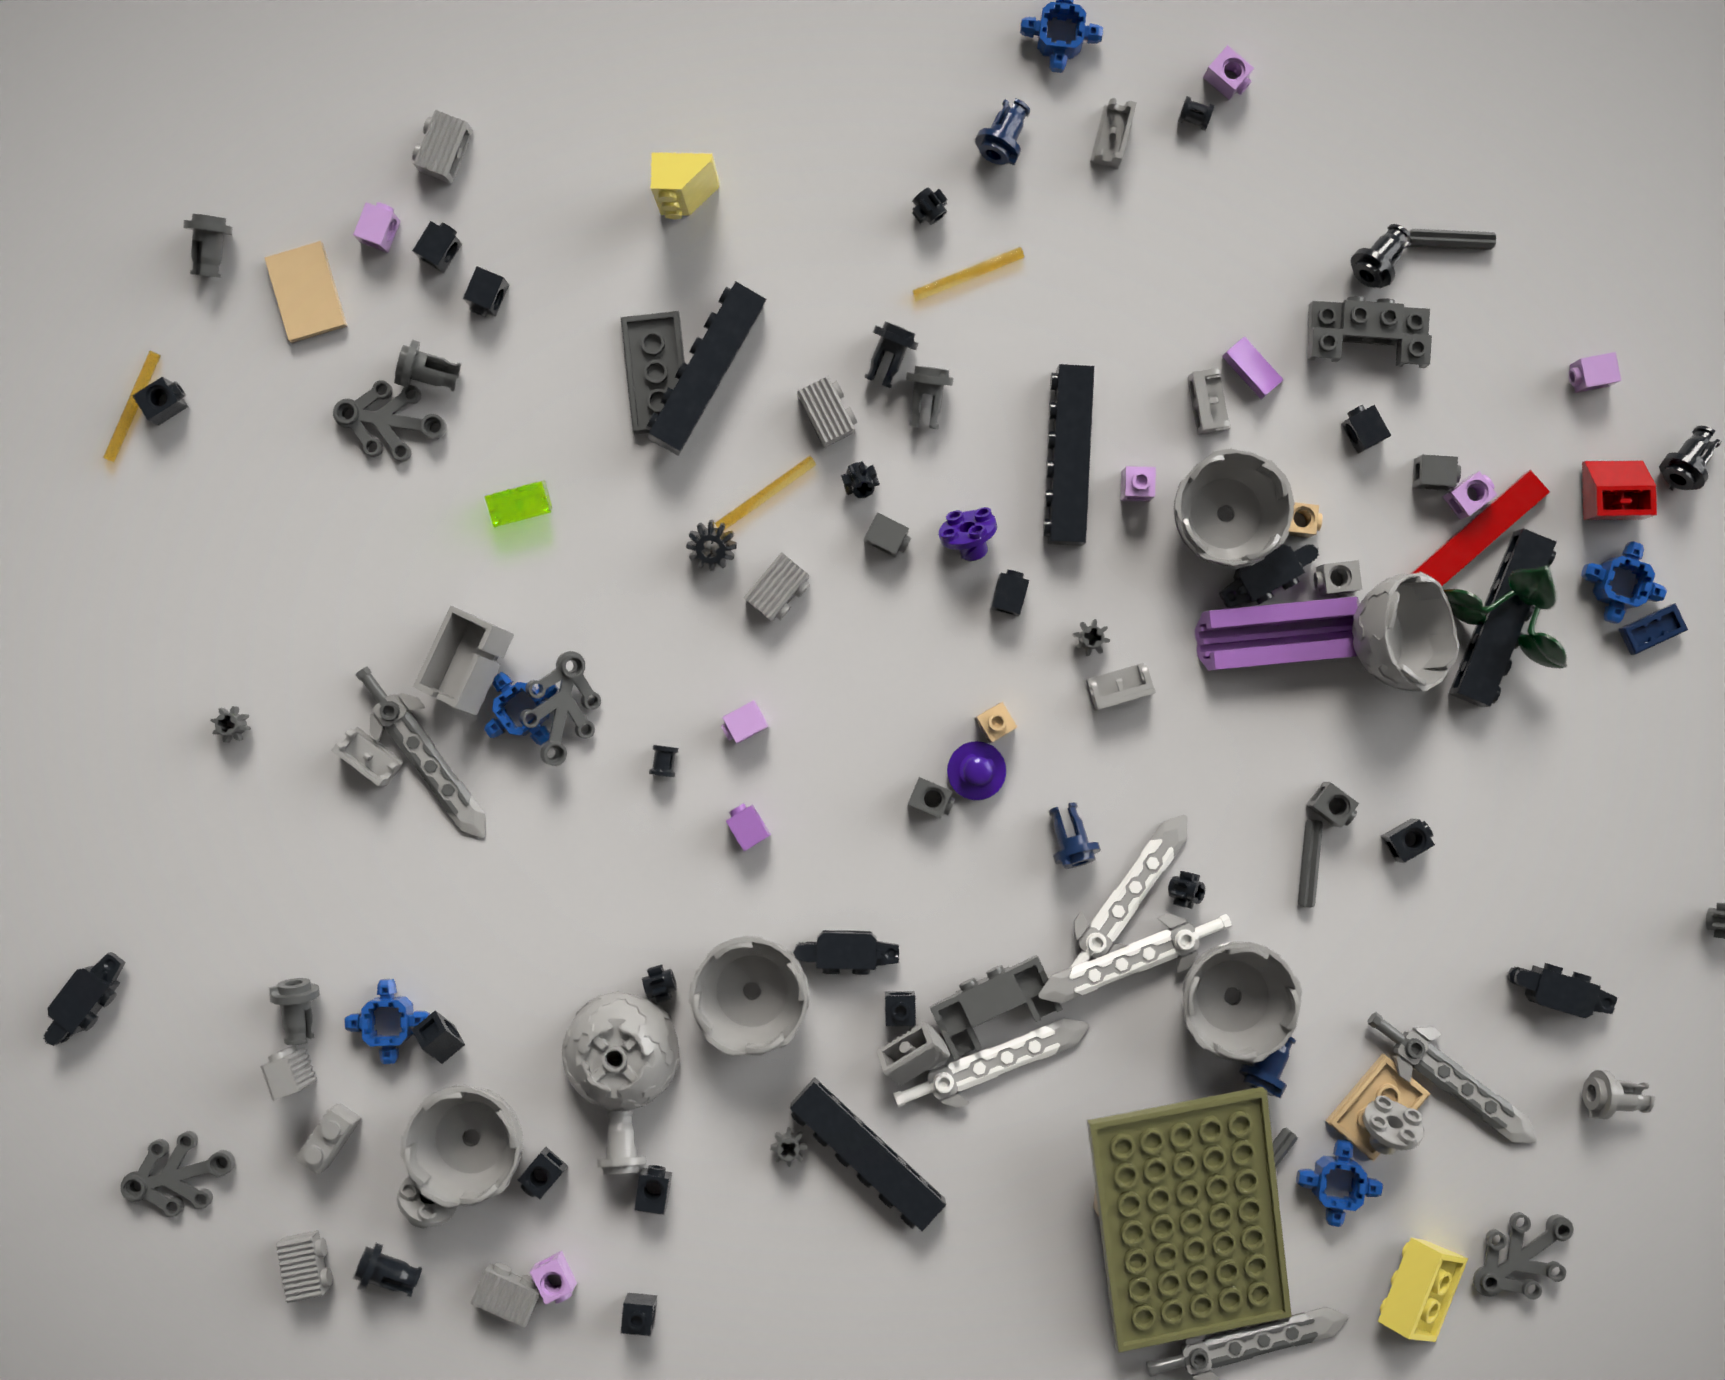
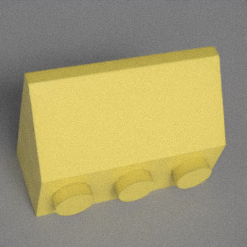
(682, 182)
(1422, 1290)

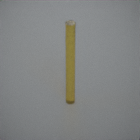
(968, 273)
(131, 407)
(767, 492)

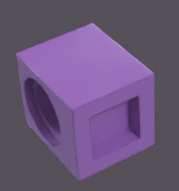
(747, 826)

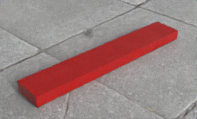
(1484, 528)

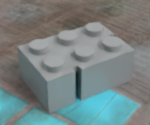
(463, 660)

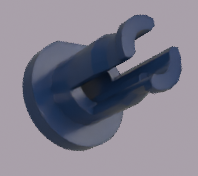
(999, 142)
(1076, 849)
(1268, 1071)

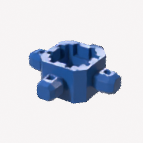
(1060, 51)
(1642, 591)
(497, 727)
(366, 1020)
(1361, 1184)

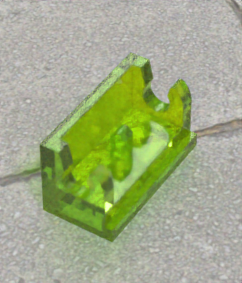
(519, 503)

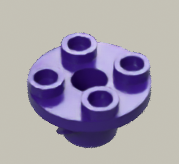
(968, 532)
(976, 770)

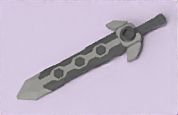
(421, 752)
(1414, 1050)
(1243, 1344)

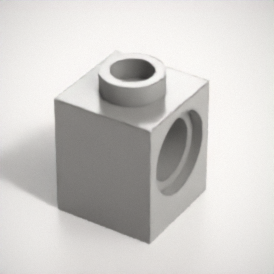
(1350, 578)

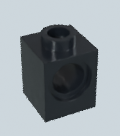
(437, 246)
(485, 292)
(149, 400)
(1365, 428)
(1010, 593)
(1396, 843)
(900, 1008)
(438, 1037)
(550, 1164)
(653, 1202)
(639, 1314)

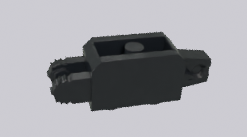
(1275, 570)
(847, 951)
(1561, 992)
(82, 999)

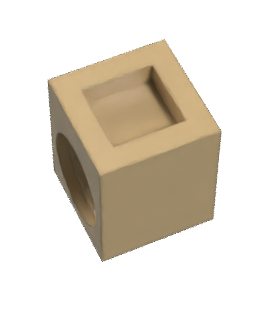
(1312, 517)
(996, 722)

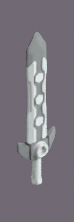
(1124, 901)
(1136, 957)
(991, 1062)

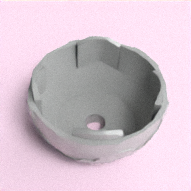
(1253, 492)
(1406, 632)
(1261, 1016)
(743, 1023)
(635, 1029)
(443, 1160)

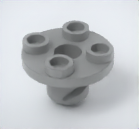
(1392, 1126)
(419, 1209)

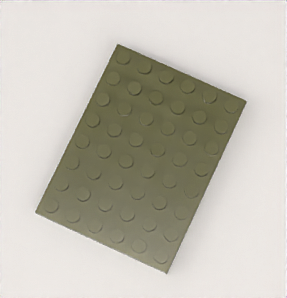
(1190, 1218)

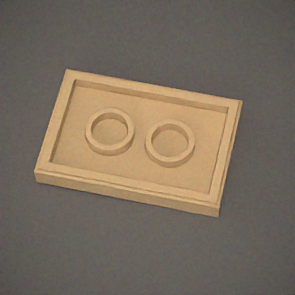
(305, 292)
(1379, 1080)

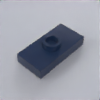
(1653, 629)

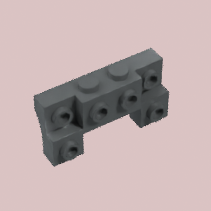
(1369, 323)
(989, 998)

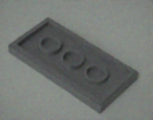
(652, 359)

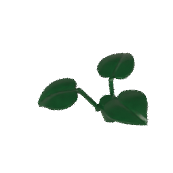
(1533, 588)

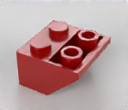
(1618, 491)

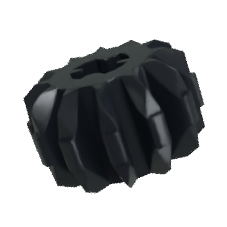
(712, 534)

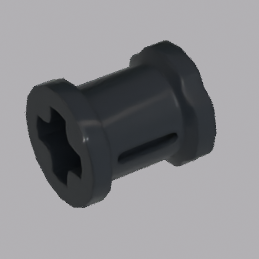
(1196, 113)
(663, 761)

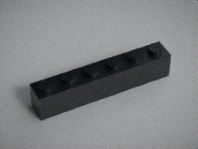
(706, 368)
(1070, 455)
(1494, 640)
(868, 1154)

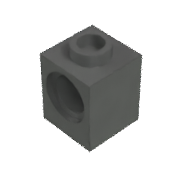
(1436, 472)
(887, 535)
(919, 791)
(1320, 804)

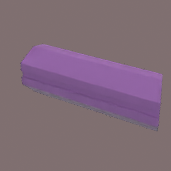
(1276, 633)

